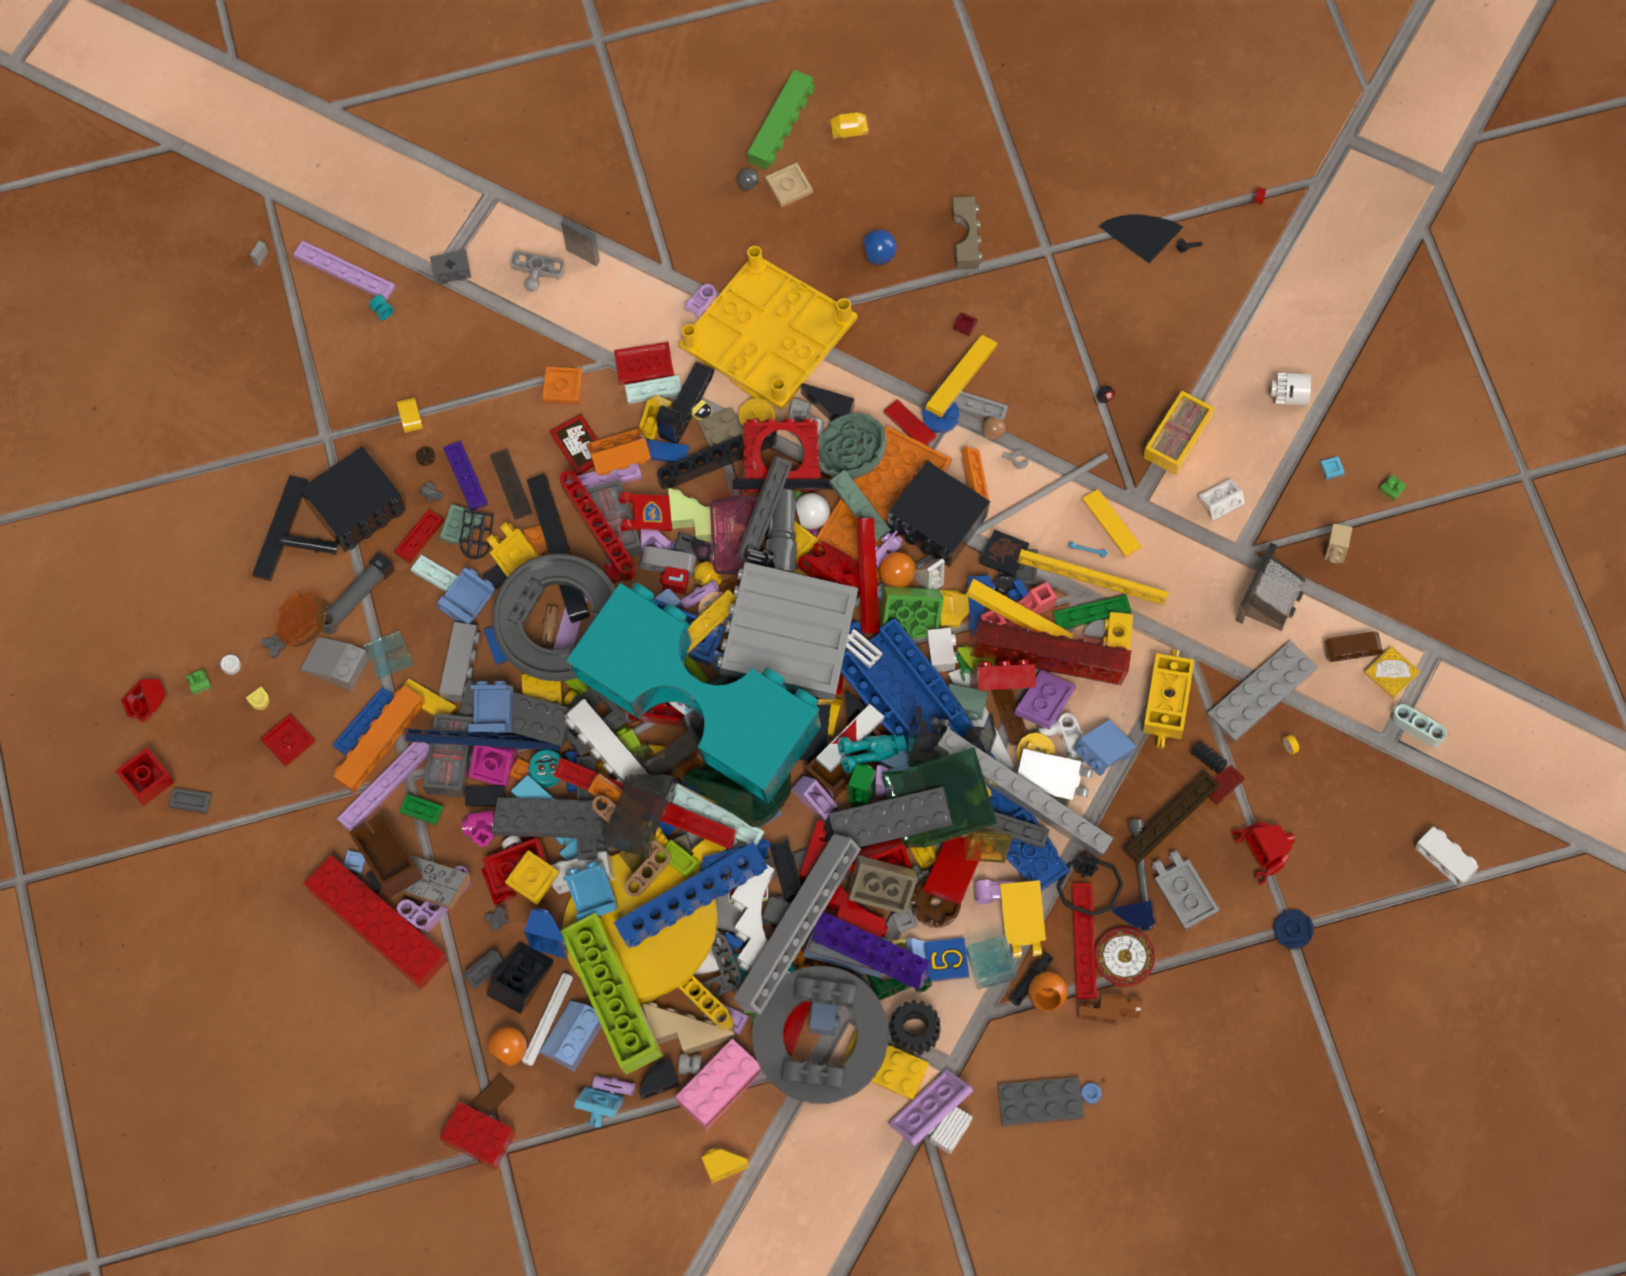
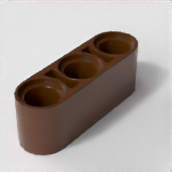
(1353, 646)

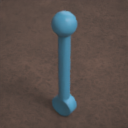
(1103, 553)

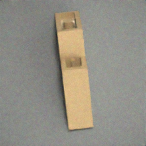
(691, 1033)

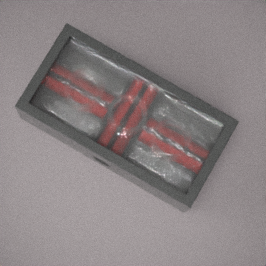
(607, 501)
(448, 763)

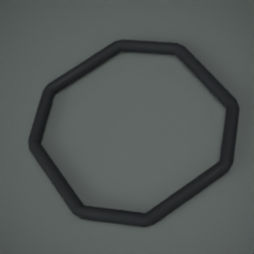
(1083, 910)

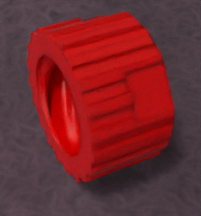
(1260, 195)

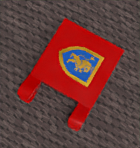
(649, 512)

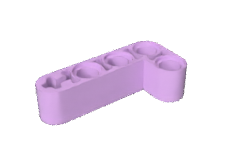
(425, 912)

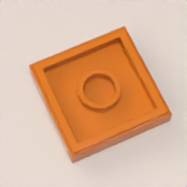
(562, 385)

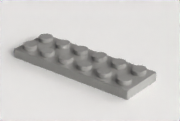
(1262, 691)

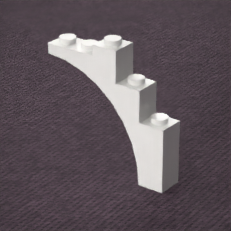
(749, 927)

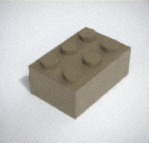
(881, 884)

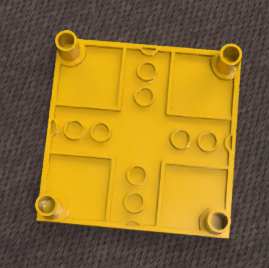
(767, 330)

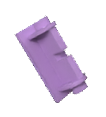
(889, 543)

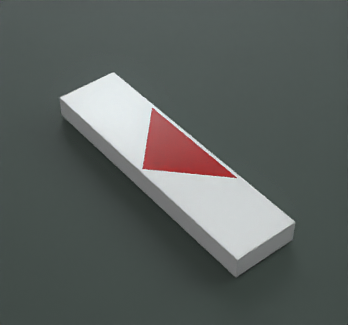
(855, 731)

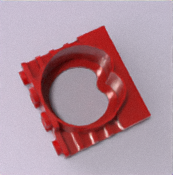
(754, 434)

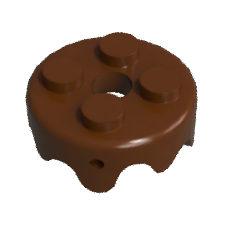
(929, 915)

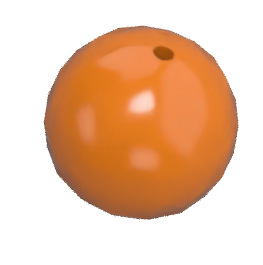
(897, 570)
(1047, 991)
(508, 1045)

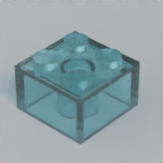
(991, 962)

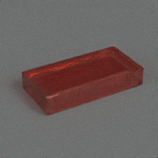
(1228, 781)

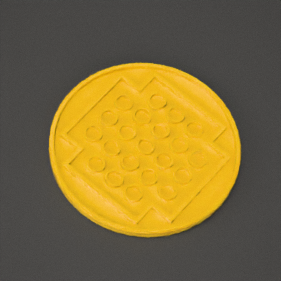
(671, 955)

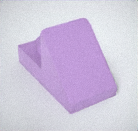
(656, 538)

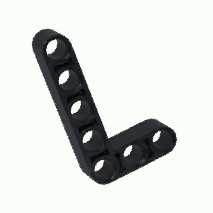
(674, 421)

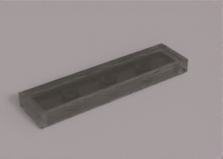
(510, 484)

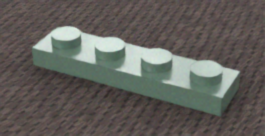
(857, 502)

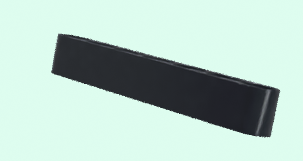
(710, 463)

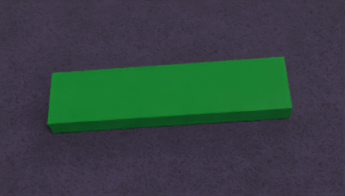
(1091, 612)

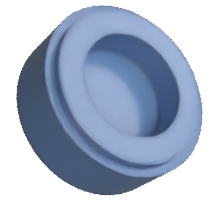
(1091, 1093)

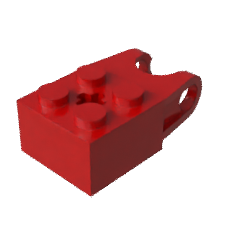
(832, 566)

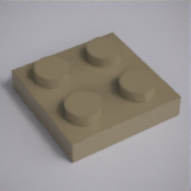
(720, 427)

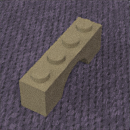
(965, 214)

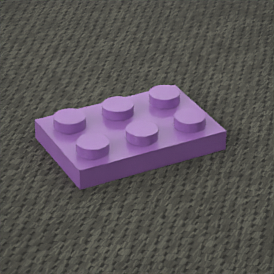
(1046, 701)

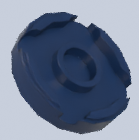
(1293, 929)

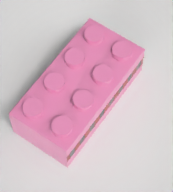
(719, 1084)

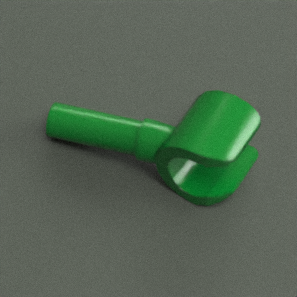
(964, 669)

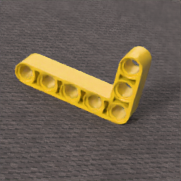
(701, 1001)

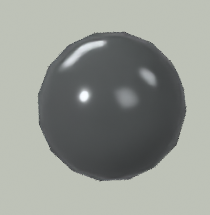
(747, 179)

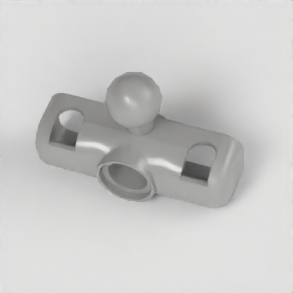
(545, 270)

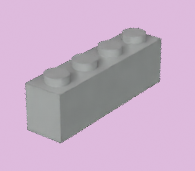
(459, 661)

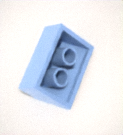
(572, 1035)

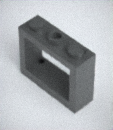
(612, 720)

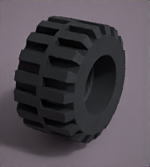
(915, 1011)

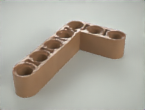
(638, 876)

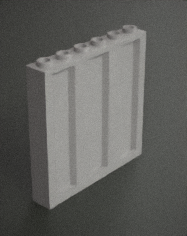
(789, 626)

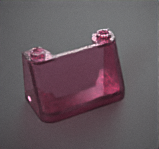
(728, 524)

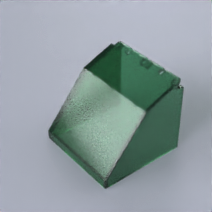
(963, 787)

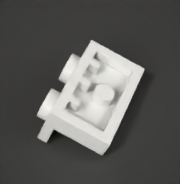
(1222, 498)

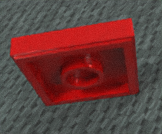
(287, 740)

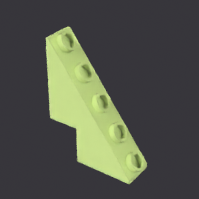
(689, 513)

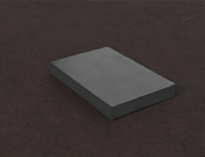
(580, 241)

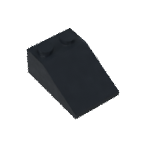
(519, 978)

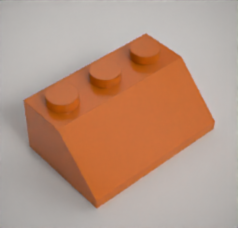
(618, 451)

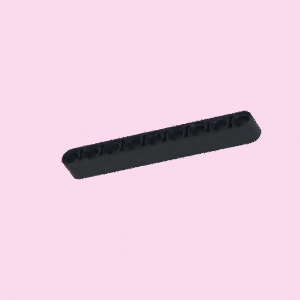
(556, 541)

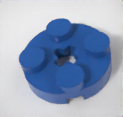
(942, 424)

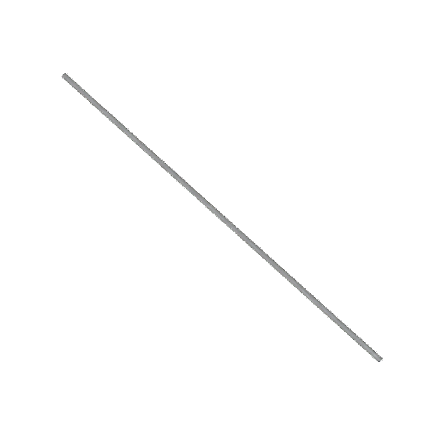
(985, 526)

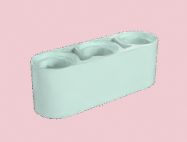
(1423, 734)

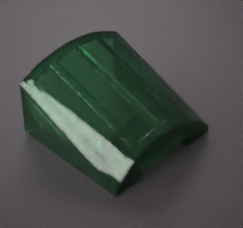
(735, 797)

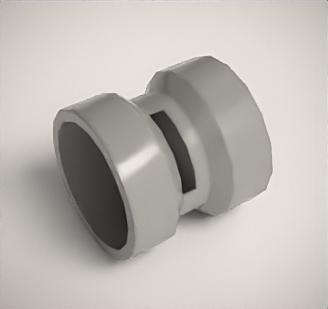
(685, 1064)

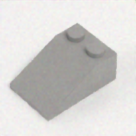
(336, 662)

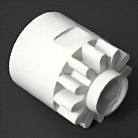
(1291, 388)

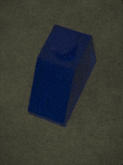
(1138, 915)

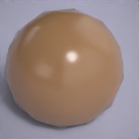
(994, 428)

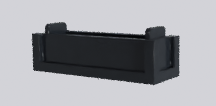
(786, 869)

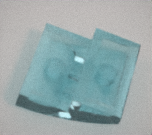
(388, 655)

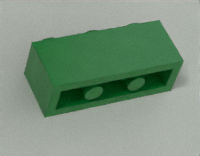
(861, 785)

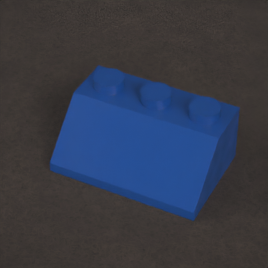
(544, 934)

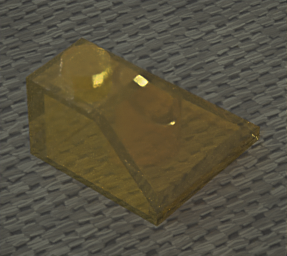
(987, 846)

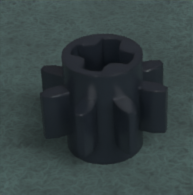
(1085, 865)

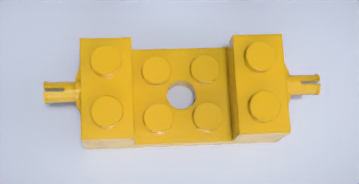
(1166, 714)

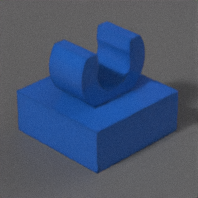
(1018, 592)
(734, 942)

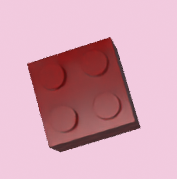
(145, 776)

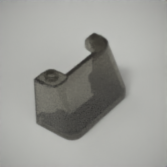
(639, 813)

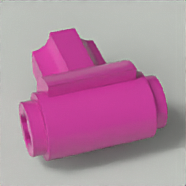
(479, 827)

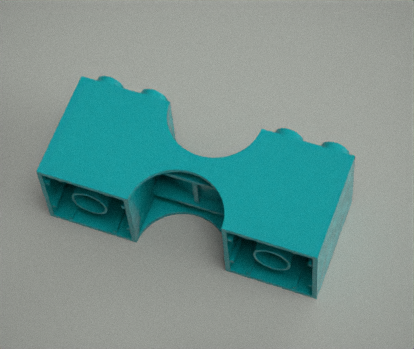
(638, 661)

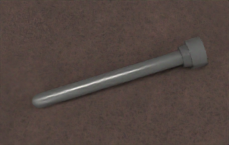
(1136, 828)

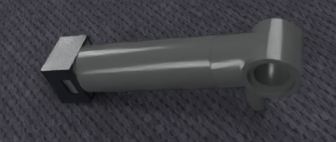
(356, 592)

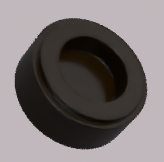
(425, 456)

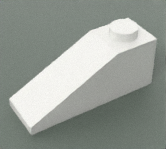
(931, 574)

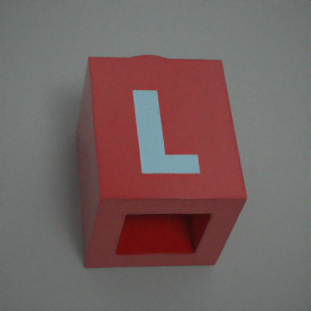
(675, 579)

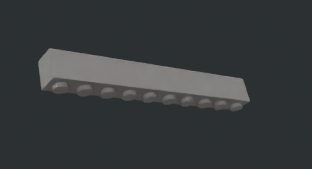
(1031, 798)
(796, 924)

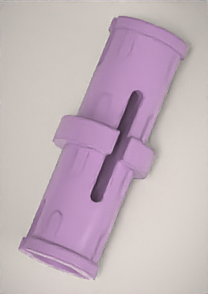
(699, 593)
(627, 1088)

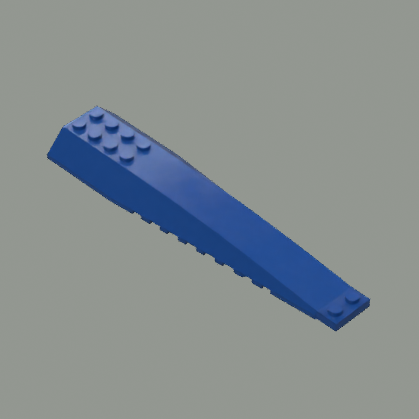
(908, 680)

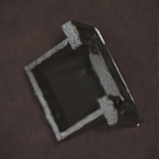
(1272, 592)
(677, 752)

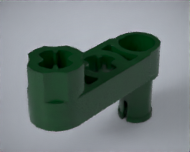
(892, 986)

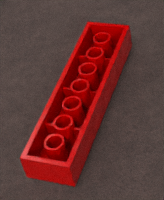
(375, 922)

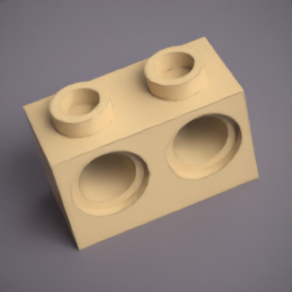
(1338, 543)

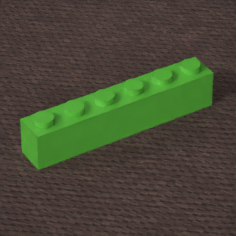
(780, 120)

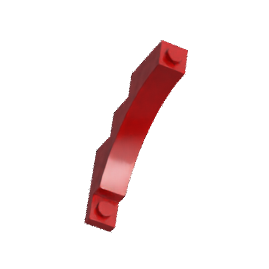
(847, 910)

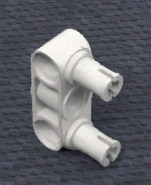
(1069, 735)

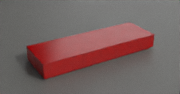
(909, 423)
(419, 536)

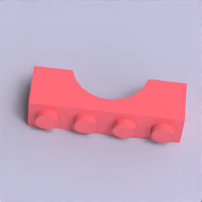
(1037, 600)

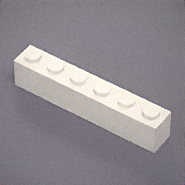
(602, 741)

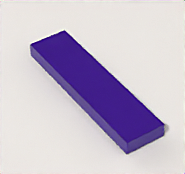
(465, 476)

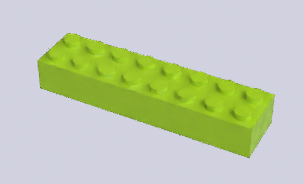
(611, 993)

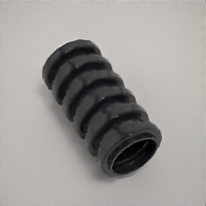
(1209, 757)

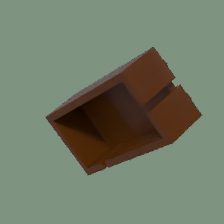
(834, 782)
(386, 855)

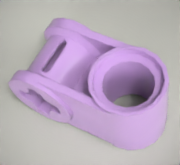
(699, 303)

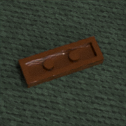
(1006, 706)

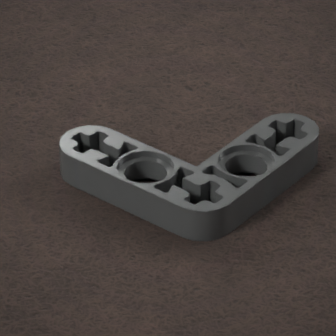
(723, 979)

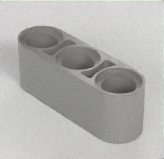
(657, 559)

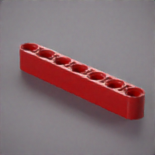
(599, 533)

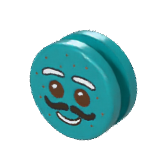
(542, 768)

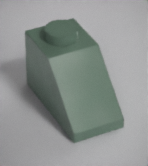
(971, 701)

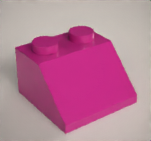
(493, 764)

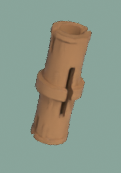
(549, 625)

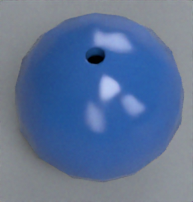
(880, 246)

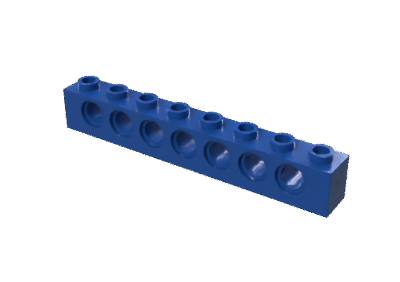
(681, 892)

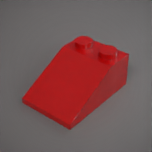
(502, 864)

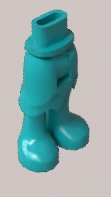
(879, 749)

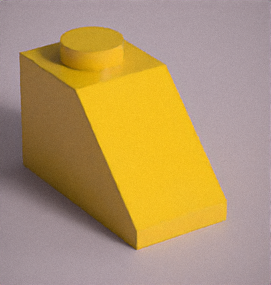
(648, 422)
(723, 1164)

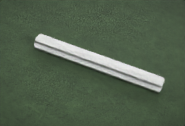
(547, 1019)

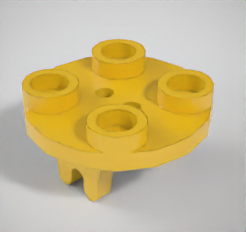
(1035, 740)

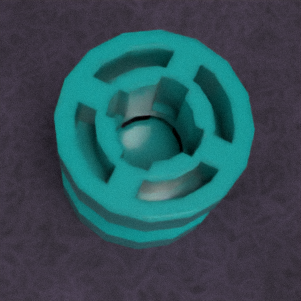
(382, 309)

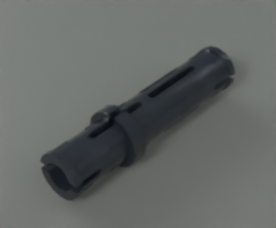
(308, 544)
(1039, 967)

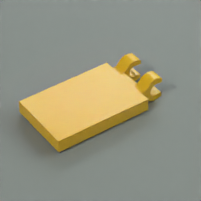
(512, 550)
(1023, 916)

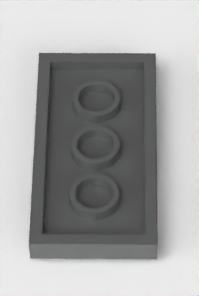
(1040, 1101)

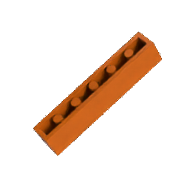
(379, 739)

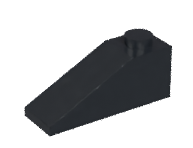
(827, 402)

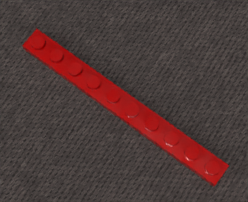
(673, 814)

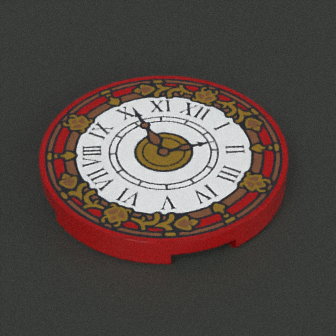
(1124, 957)

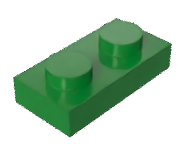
(421, 809)

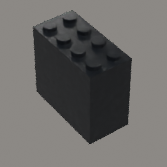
(353, 499)
(938, 514)

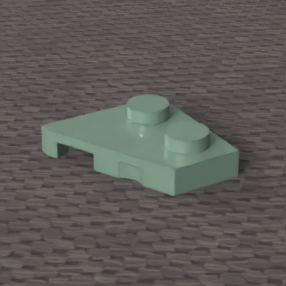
(452, 526)

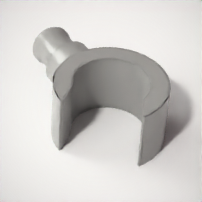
(1012, 457)

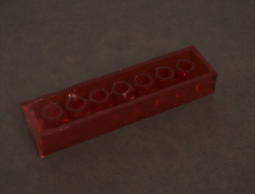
(1051, 652)

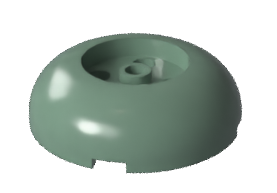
(841, 449)

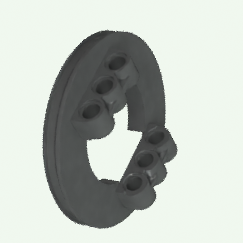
(519, 597)
(821, 1082)

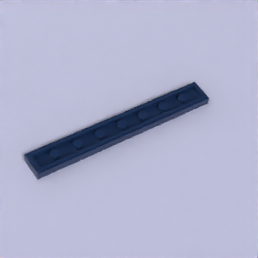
(476, 739)

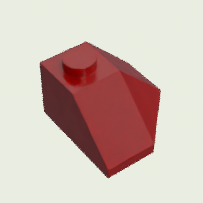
(143, 699)

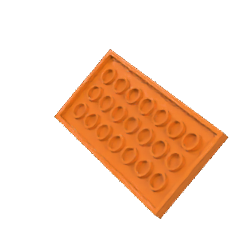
(882, 489)

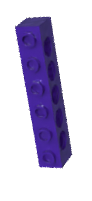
(871, 951)

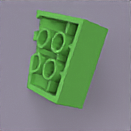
(913, 608)

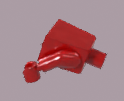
(1268, 845)

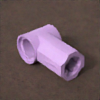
(988, 891)

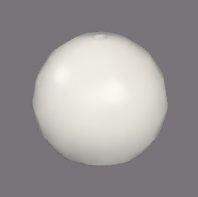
(812, 510)

